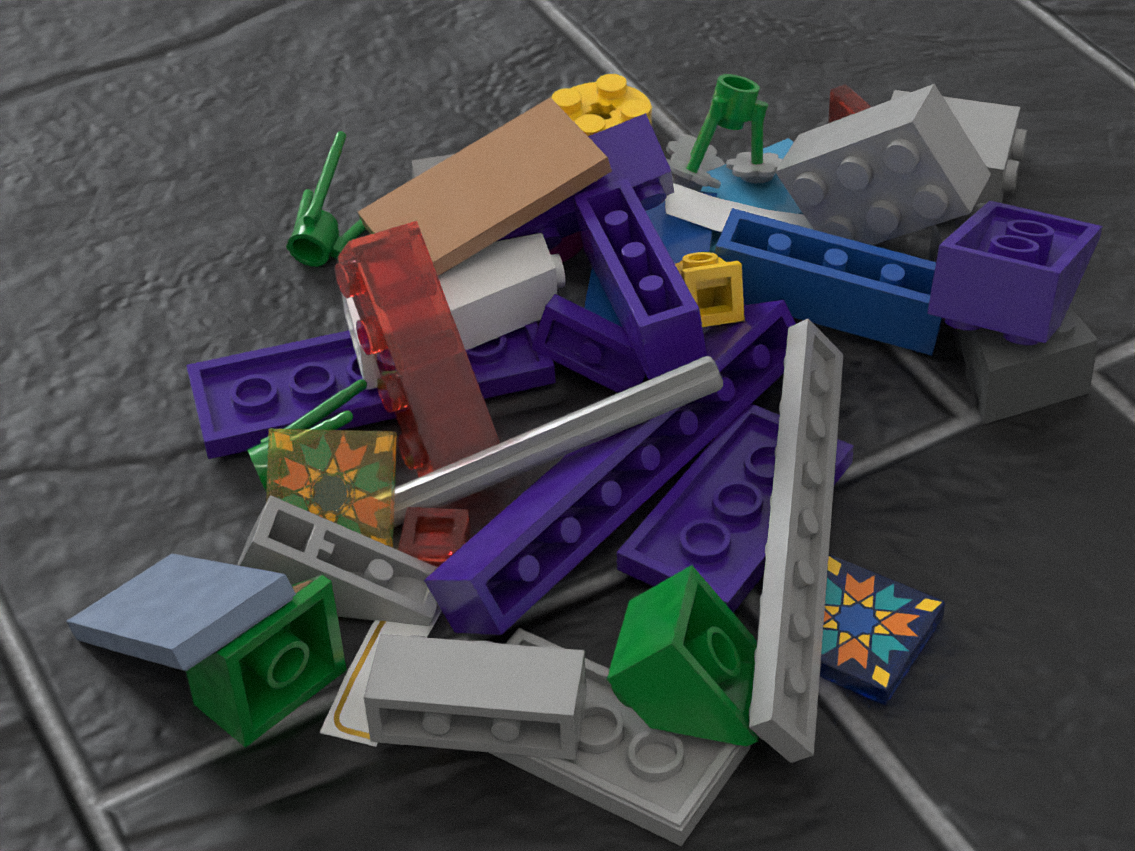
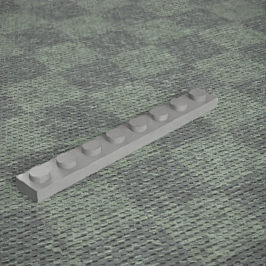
(797, 546)

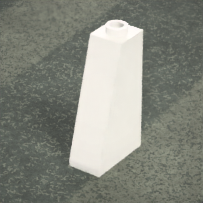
(487, 294)

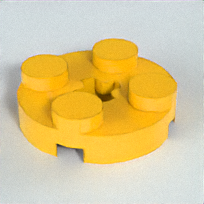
(600, 100)

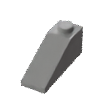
(365, 575)

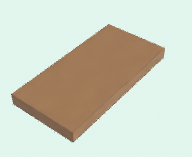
(493, 185)

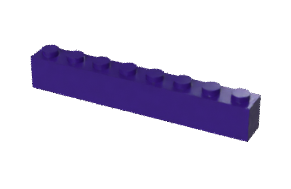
(602, 484)

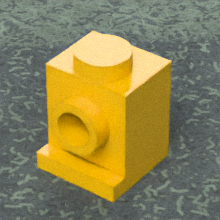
(715, 285)

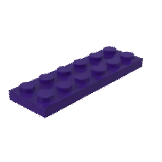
(279, 384)

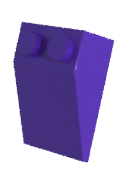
(1011, 271)

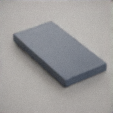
(181, 610)

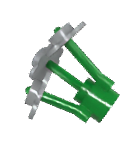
(730, 108)

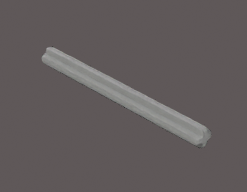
(559, 437)

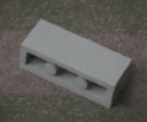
(476, 696)

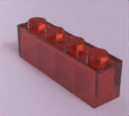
(415, 348)

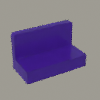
(588, 345)

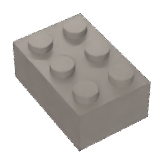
(885, 170)

